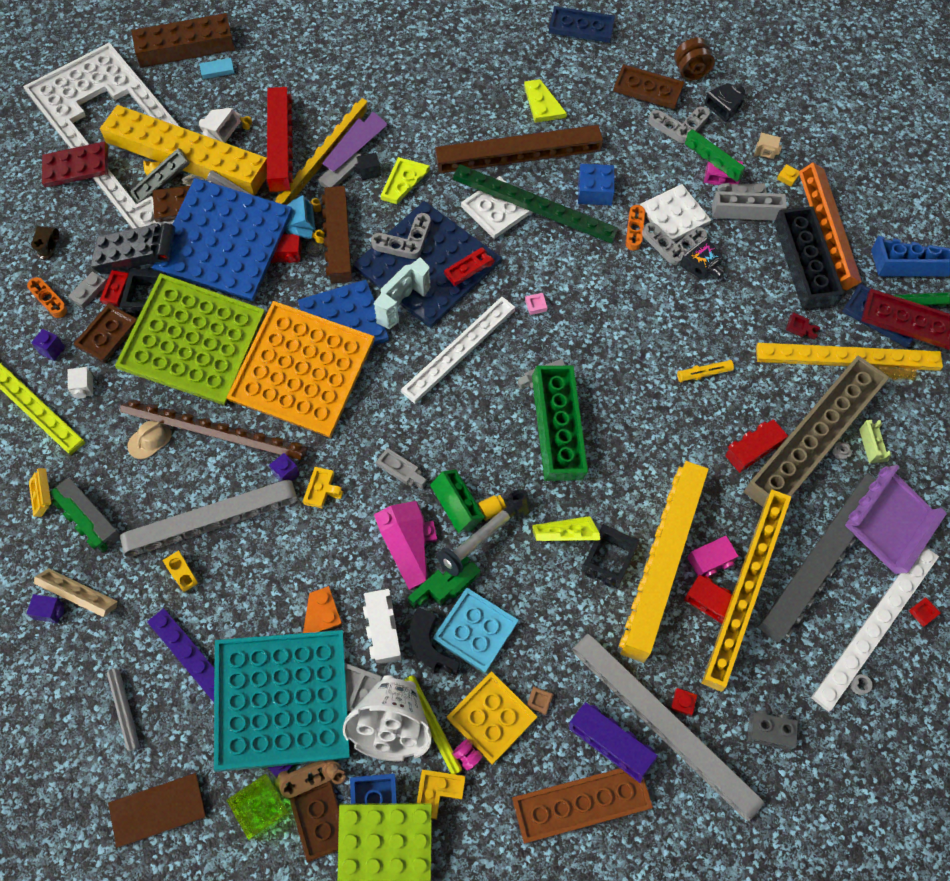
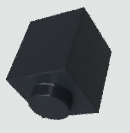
(368, 166)

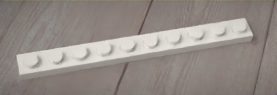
(872, 631)

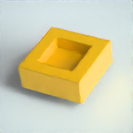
(788, 175)

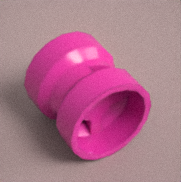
(467, 754)

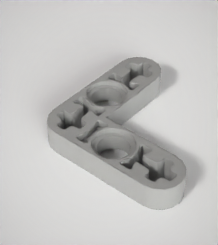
(660, 120)
(410, 243)
(672, 248)

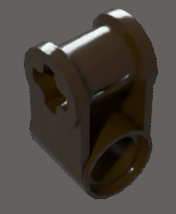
(45, 241)

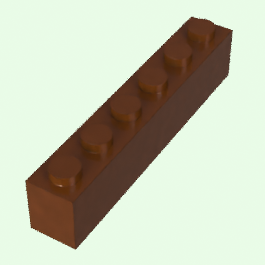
(337, 235)

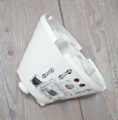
(389, 722)

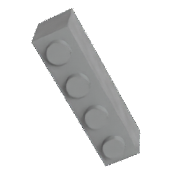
(747, 205)

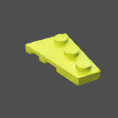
(542, 102)
(402, 179)
(570, 529)

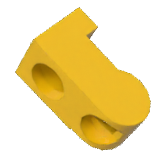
(180, 571)

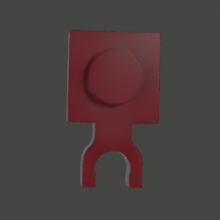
(800, 326)

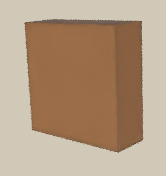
(539, 700)

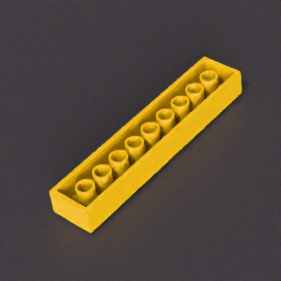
(160, 139)
(662, 562)

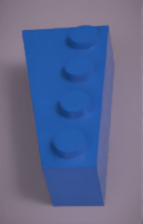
(912, 259)

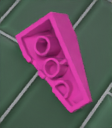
(404, 536)

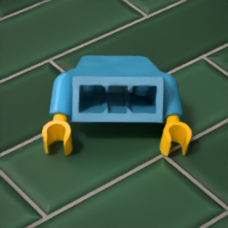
(302, 219)

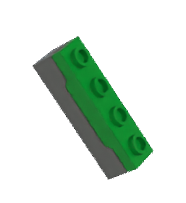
(85, 515)

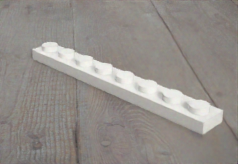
(457, 350)

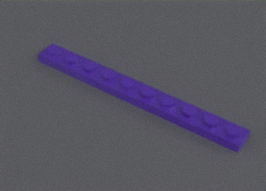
(191, 659)

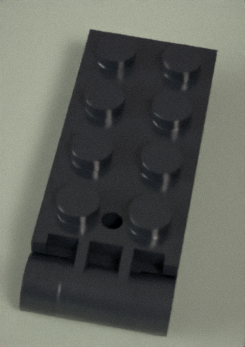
(133, 248)

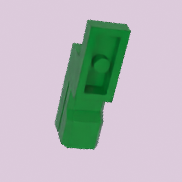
(445, 585)

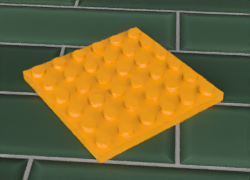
(301, 369)

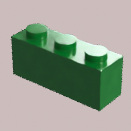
(457, 501)

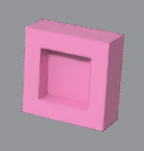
(536, 303)

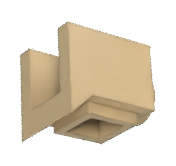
(768, 146)

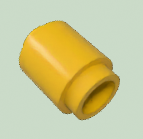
(491, 506)

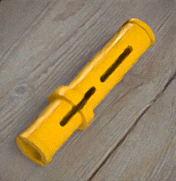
(725, 366)

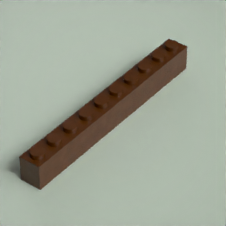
(519, 148)

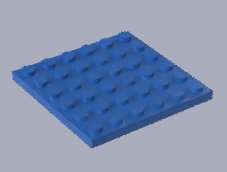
(225, 239)

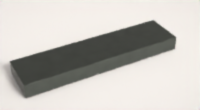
(160, 175)

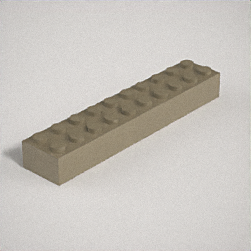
(818, 431)

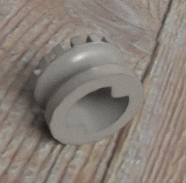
(868, 684)

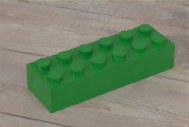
(559, 423)

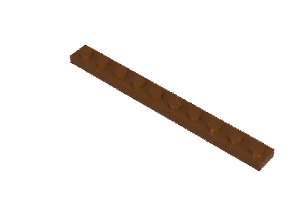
(220, 430)

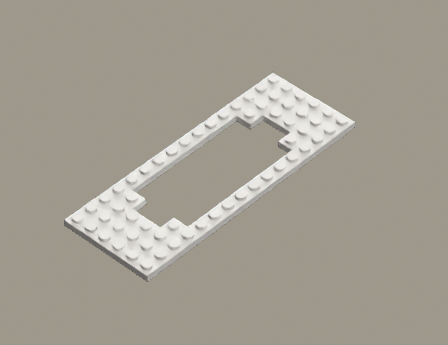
(81, 80)

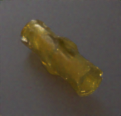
(898, 372)

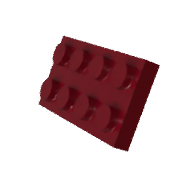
(75, 164)

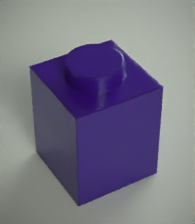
(48, 344)
(284, 468)
(45, 608)

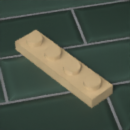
(75, 592)

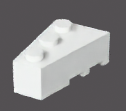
(381, 627)

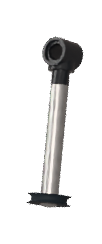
(517, 506)

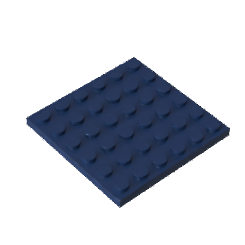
(443, 248)

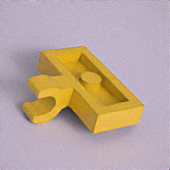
(320, 487)

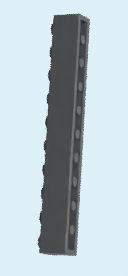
(814, 570)

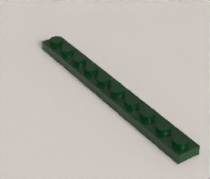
(535, 203)

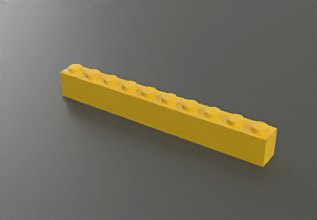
(746, 591)

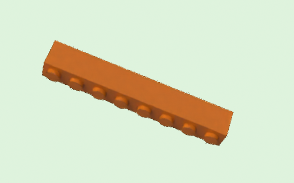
(822, 199)

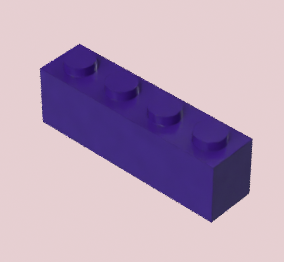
(613, 742)

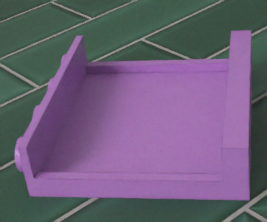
(894, 521)

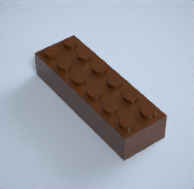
(182, 40)

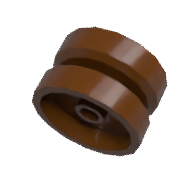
(694, 59)

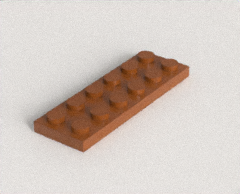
(579, 804)

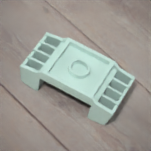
(409, 277)

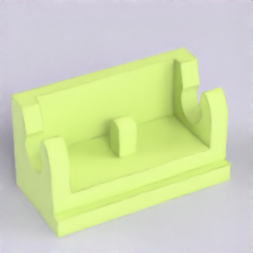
(874, 442)

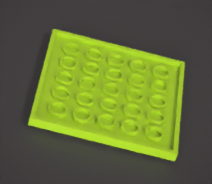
(190, 339)

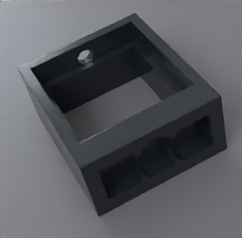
(137, 277)
(618, 539)

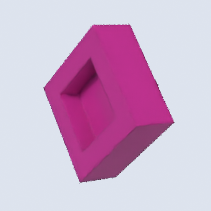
(429, 532)

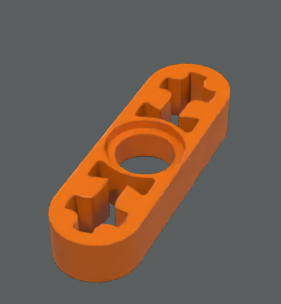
(636, 233)
(46, 290)

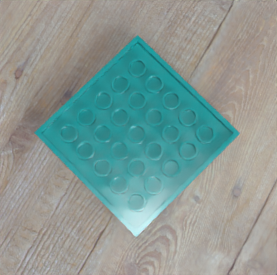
(279, 700)

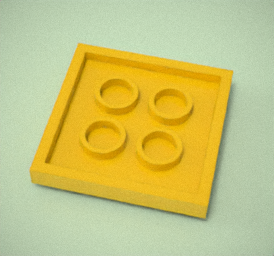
(491, 717)

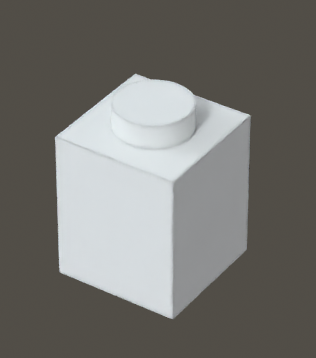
(80, 382)

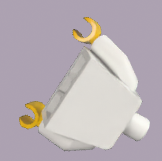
(222, 122)

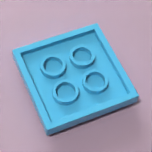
(475, 630)

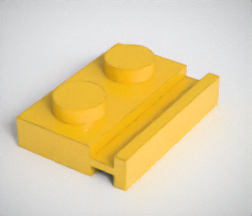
(39, 492)

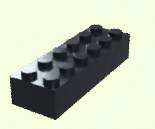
(808, 258)

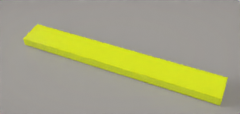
(39, 412)

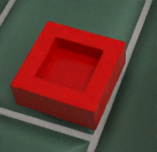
(924, 611)
(683, 702)

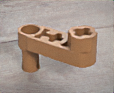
(298, 779)

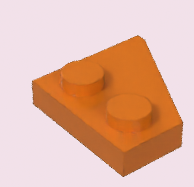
(321, 612)

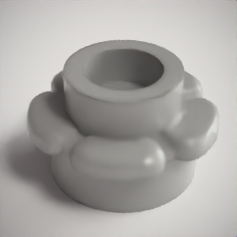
(838, 453)

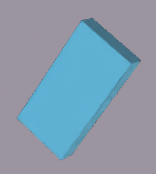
(216, 68)

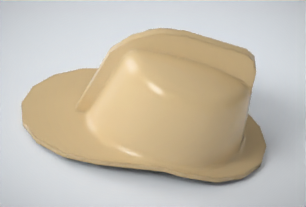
(149, 439)

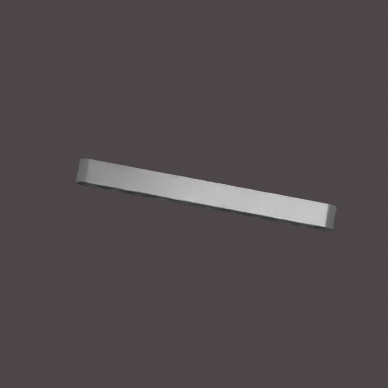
(668, 728)

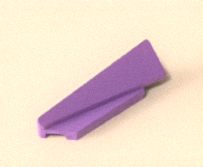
(354, 139)

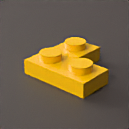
(437, 785)

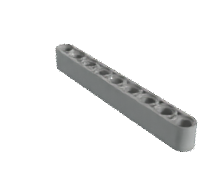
(208, 518)

